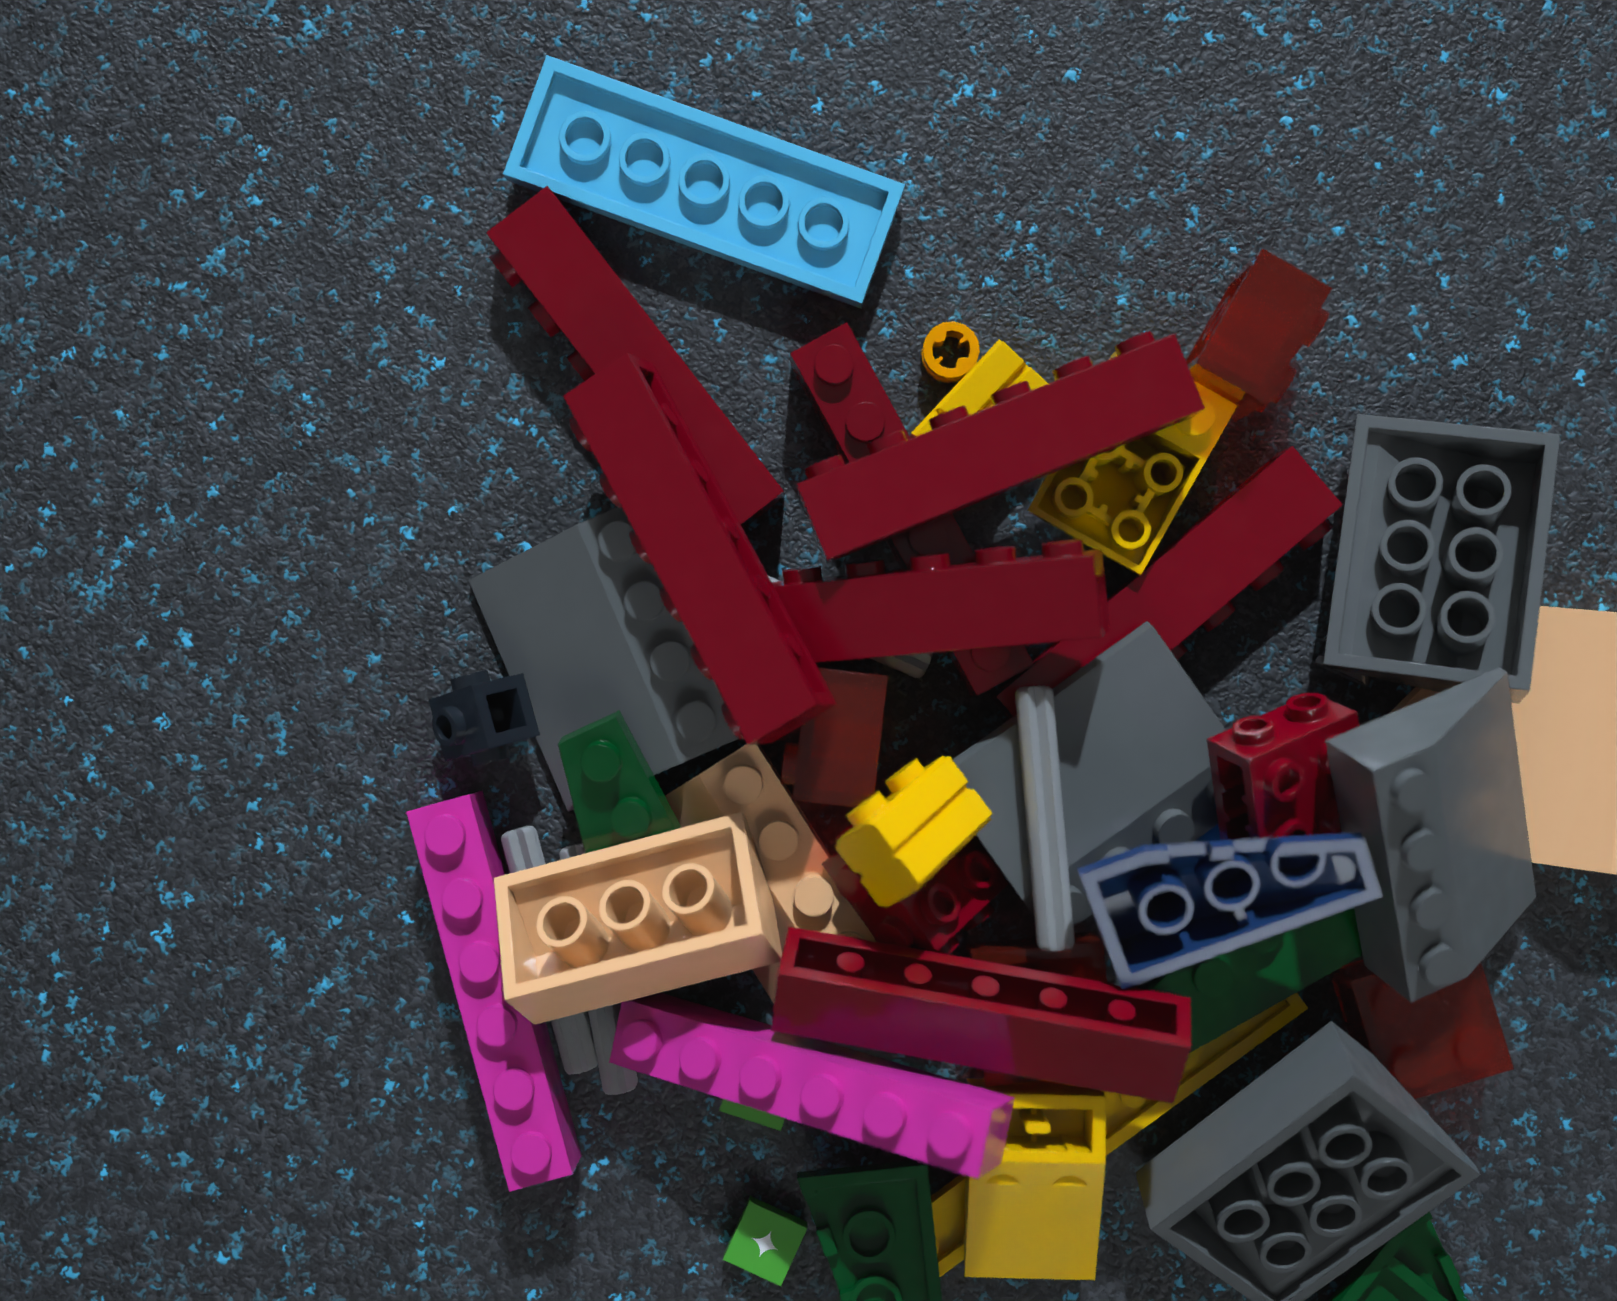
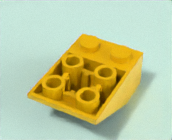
(1134, 491)
(1044, 1200)

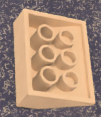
(1571, 741)

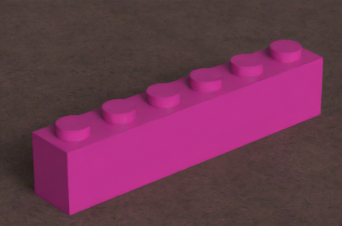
(508, 1050)
(815, 1083)

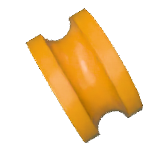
(936, 338)

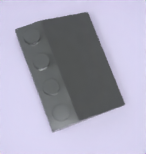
(1441, 553)
(598, 640)
(1127, 765)
(1443, 829)
(1302, 1172)

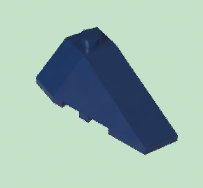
(1202, 899)

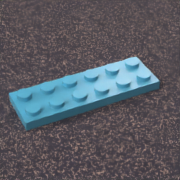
(704, 181)

